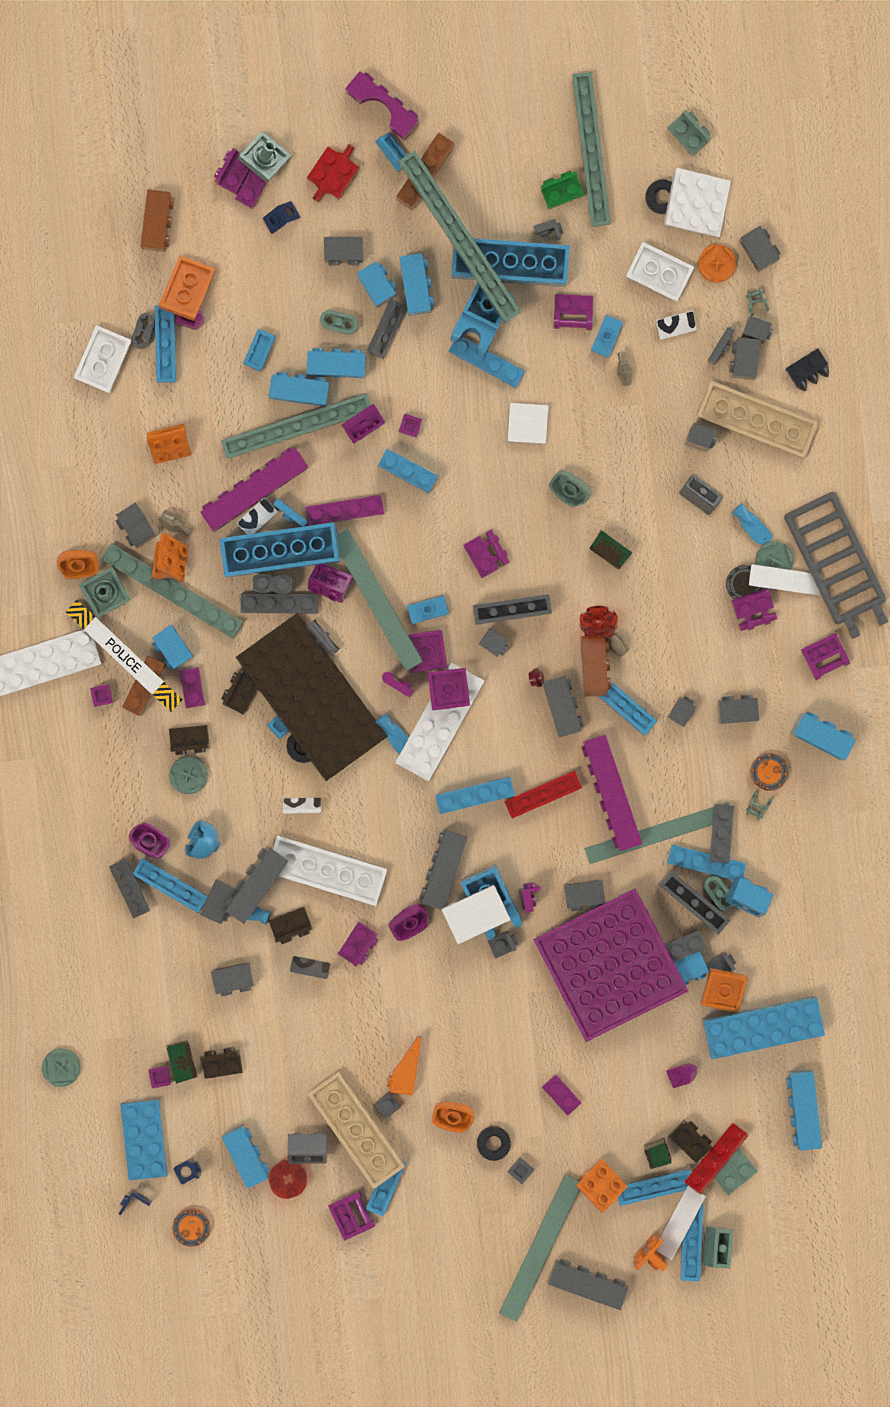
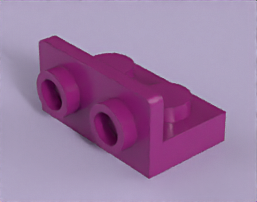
(232, 173)
(363, 423)
(329, 582)
(528, 899)
(357, 944)

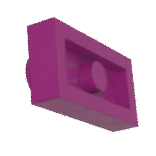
(250, 190)
(192, 687)
(561, 1094)

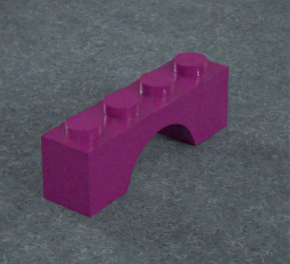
(364, 89)

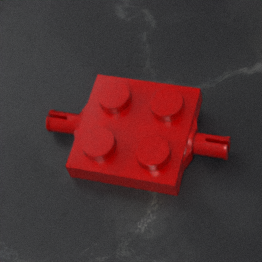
(333, 173)

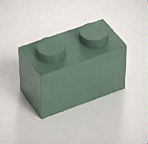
(718, 1247)

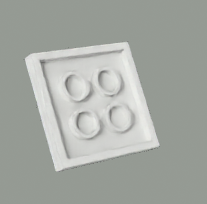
(697, 202)

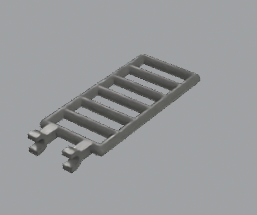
(814, 567)

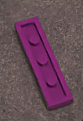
(345, 510)

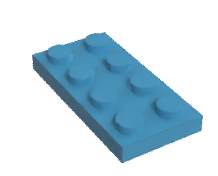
(143, 1139)

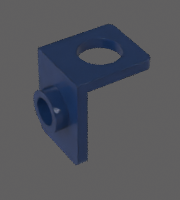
(279, 217)
(195, 1170)
(137, 1195)

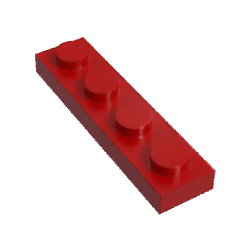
(543, 794)
(716, 1158)

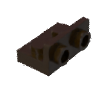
(240, 692)
(188, 739)
(290, 924)
(221, 1063)
(690, 1141)

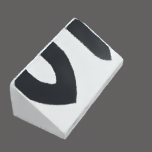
(676, 325)
(257, 517)
(301, 805)

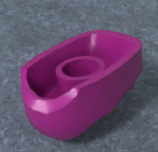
(149, 840)
(409, 922)

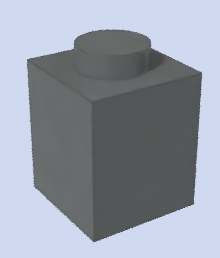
(757, 329)
(494, 643)
(682, 711)

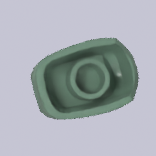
(570, 488)

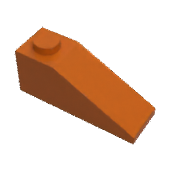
(404, 1074)

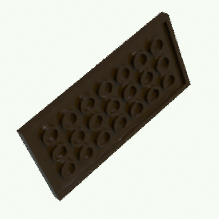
(311, 697)

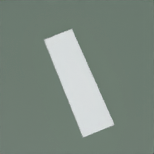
(783, 579)
(680, 1222)

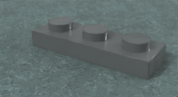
(386, 328)
(721, 833)
(129, 888)

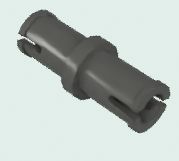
(322, 637)

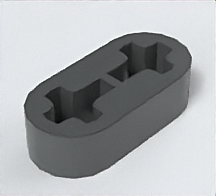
(139, 329)

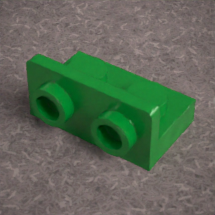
(561, 190)

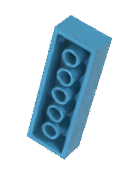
(520, 262)
(280, 550)
(763, 1027)

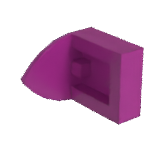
(199, 321)
(682, 1074)

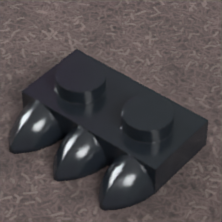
(807, 369)

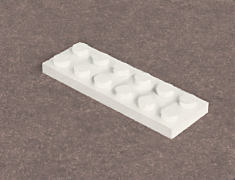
(47, 661)
(435, 733)
(330, 871)

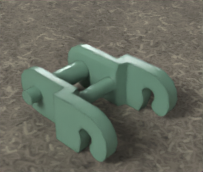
(759, 292)
(758, 815)

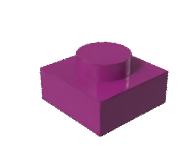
(410, 425)
(101, 695)
(159, 1076)

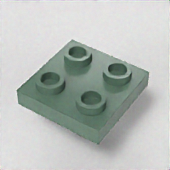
(264, 157)
(105, 592)

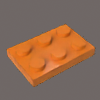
(186, 288)

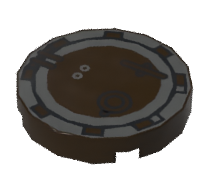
(738, 582)

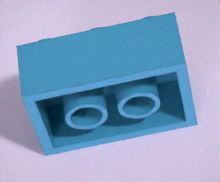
(823, 735)

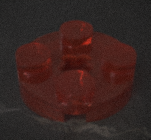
(606, 628)
(288, 1190)

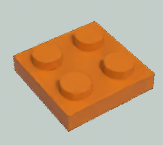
(724, 990)

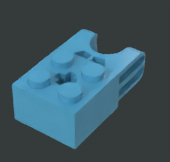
(478, 320)
(487, 878)

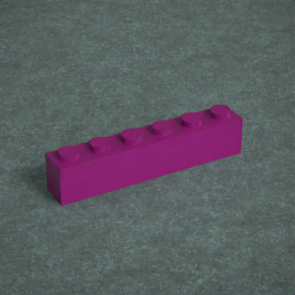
(253, 490)
(612, 792)

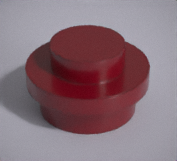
(536, 677)

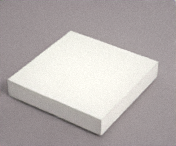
(527, 423)

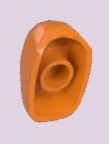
(77, 564)
(453, 1116)

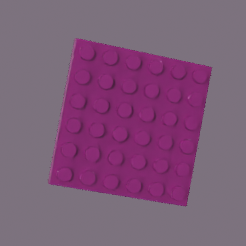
(610, 965)

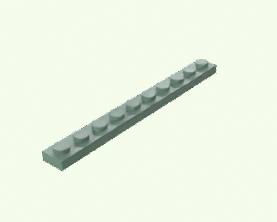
(459, 237)

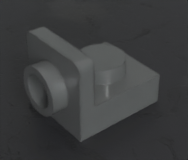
(545, 229)
(503, 944)
(722, 962)

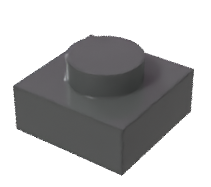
(387, 1105)
(520, 1170)

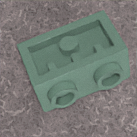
(689, 132)

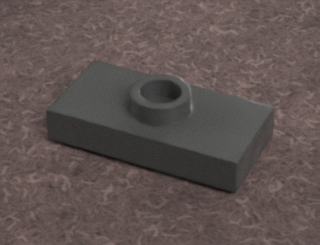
(722, 346)

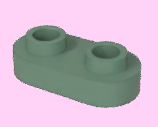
(339, 321)
(719, 892)

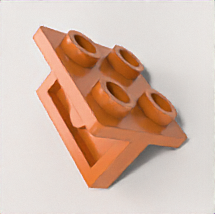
(168, 444)
(170, 559)
(601, 1185)
(649, 1254)

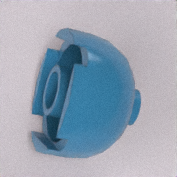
(202, 840)

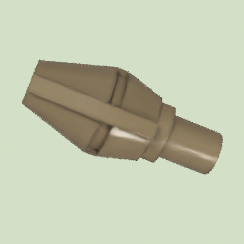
(624, 369)
(174, 522)
(617, 644)

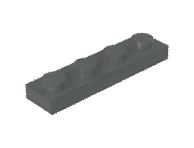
(279, 603)

